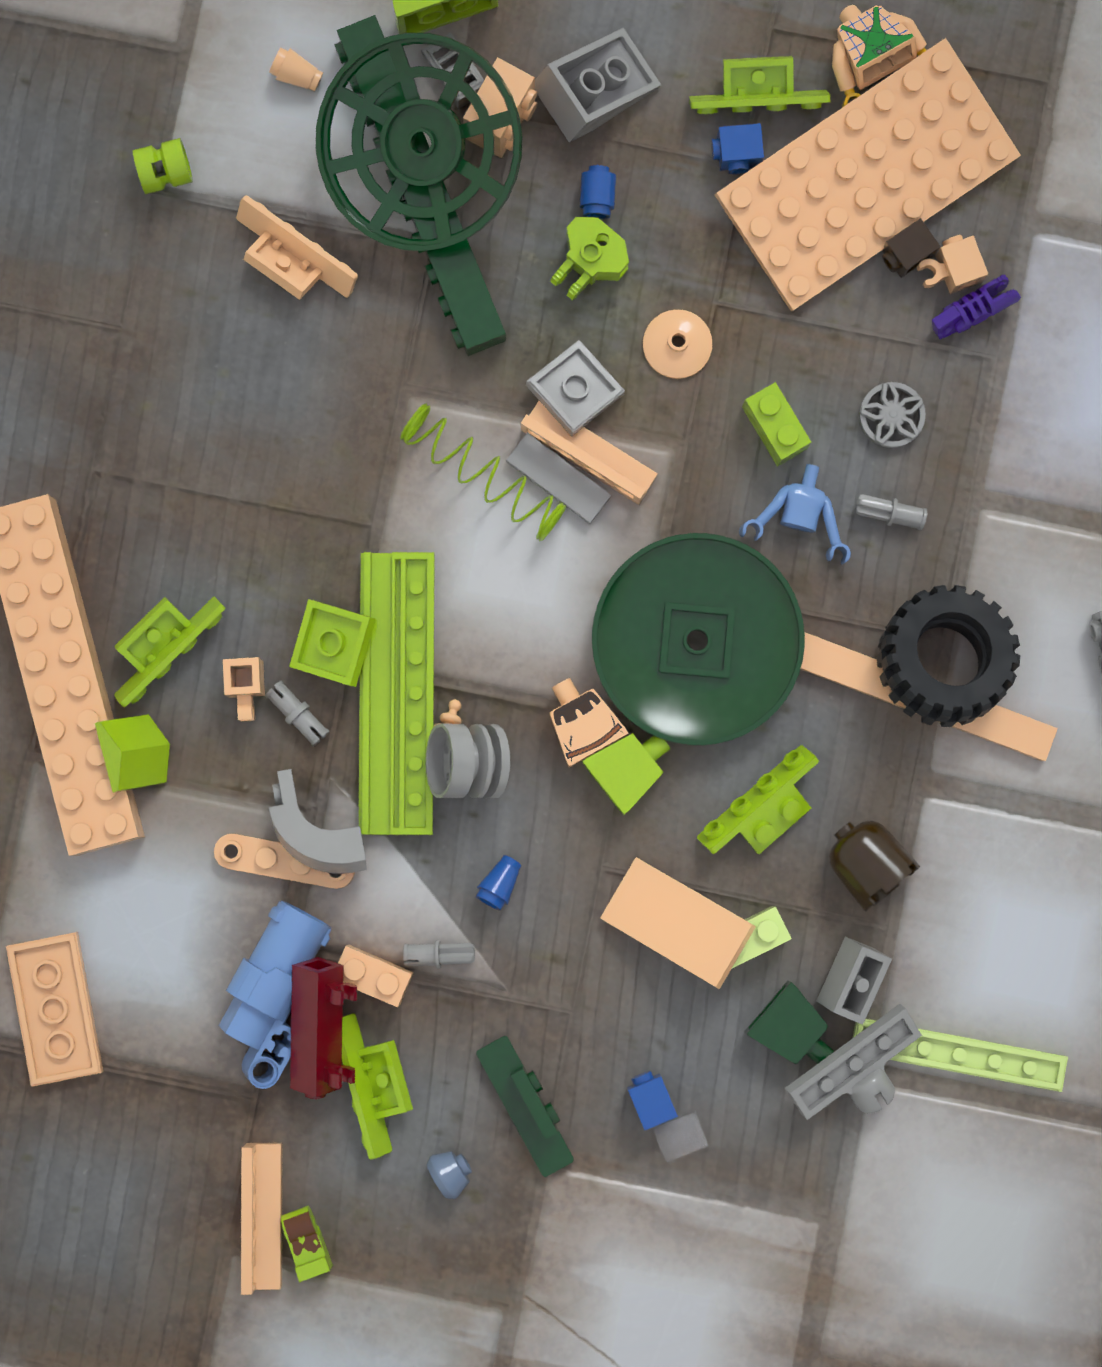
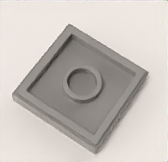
(575, 388)

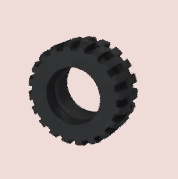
(973, 620)

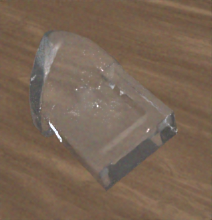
(680, 1136)

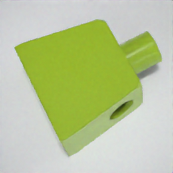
(627, 769)

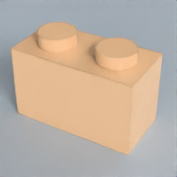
(375, 975)

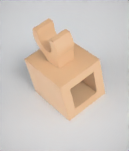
(957, 263)
(243, 681)

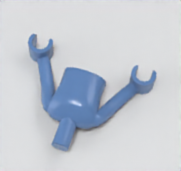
(801, 512)

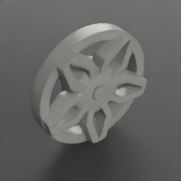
(892, 415)

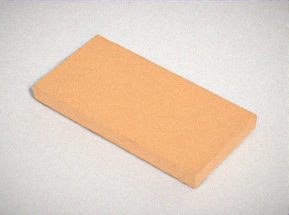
(678, 922)
(54, 1009)

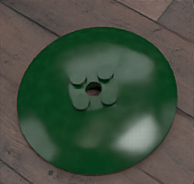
(710, 588)

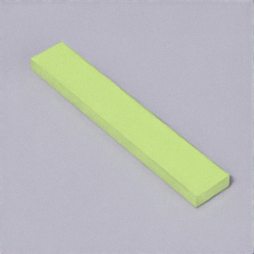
(982, 1059)

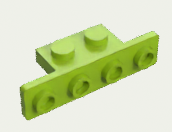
(758, 83)
(158, 641)
(764, 809)
(378, 1086)

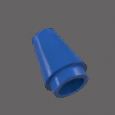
(499, 883)

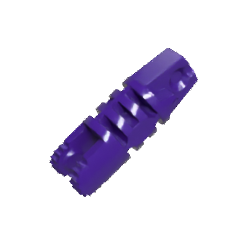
(974, 308)

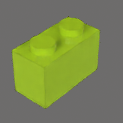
(776, 424)

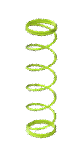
(416, 422)

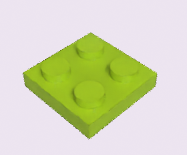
(332, 642)

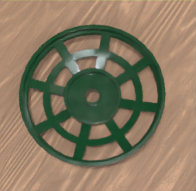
(398, 141)

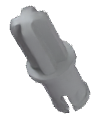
(891, 511)
(438, 954)

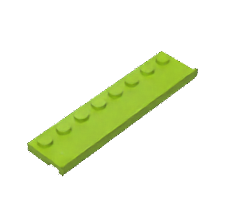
(396, 693)

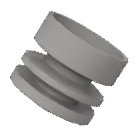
(467, 761)

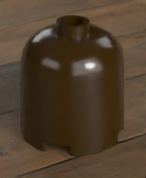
(870, 861)

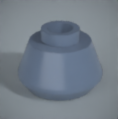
(449, 1173)

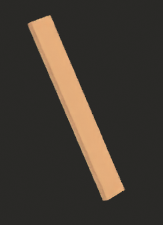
(863, 675)

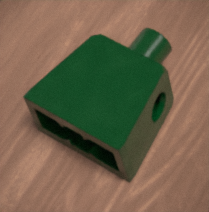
(791, 1027)

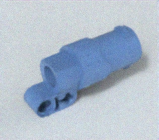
(265, 989)

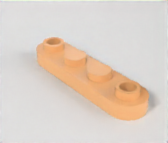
(272, 860)

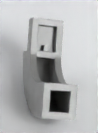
(315, 847)

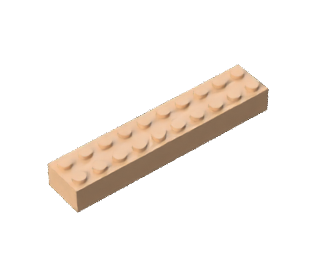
(61, 675)

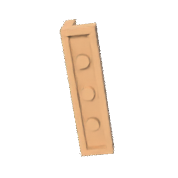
(591, 454)
(261, 1217)

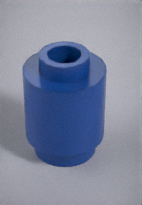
(597, 192)

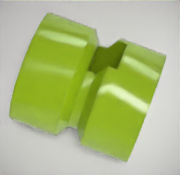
(174, 162)

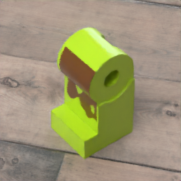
(306, 1243)

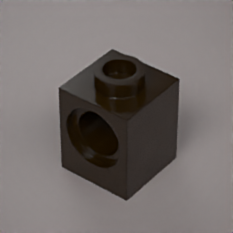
(909, 248)

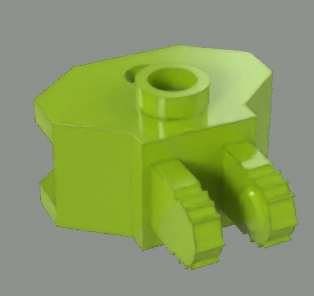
(590, 258)

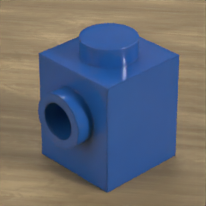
(738, 147)
(651, 1100)

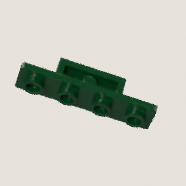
(525, 1106)

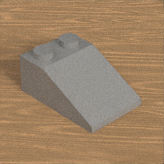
(595, 84)

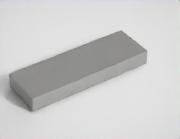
(558, 478)

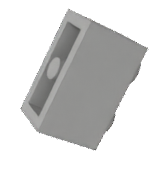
(854, 980)

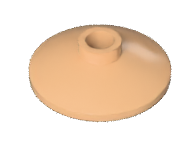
(672, 360)

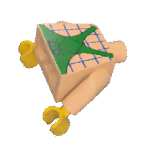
(872, 47)

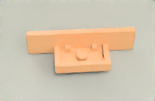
(289, 256)

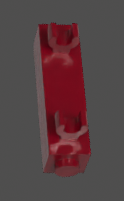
(317, 1027)

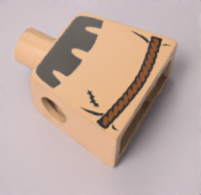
(583, 723)

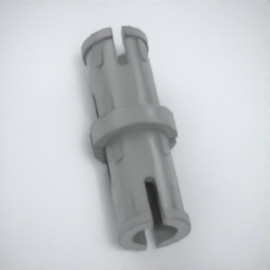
(297, 713)

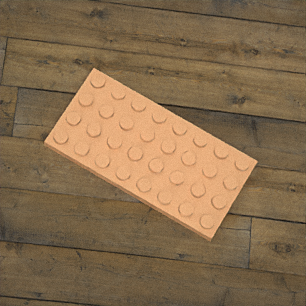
(867, 174)

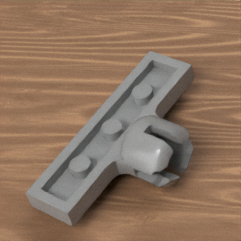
(857, 1067)

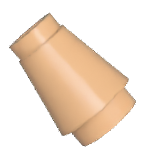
(295, 70)

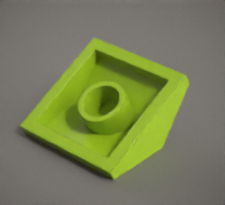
(133, 752)

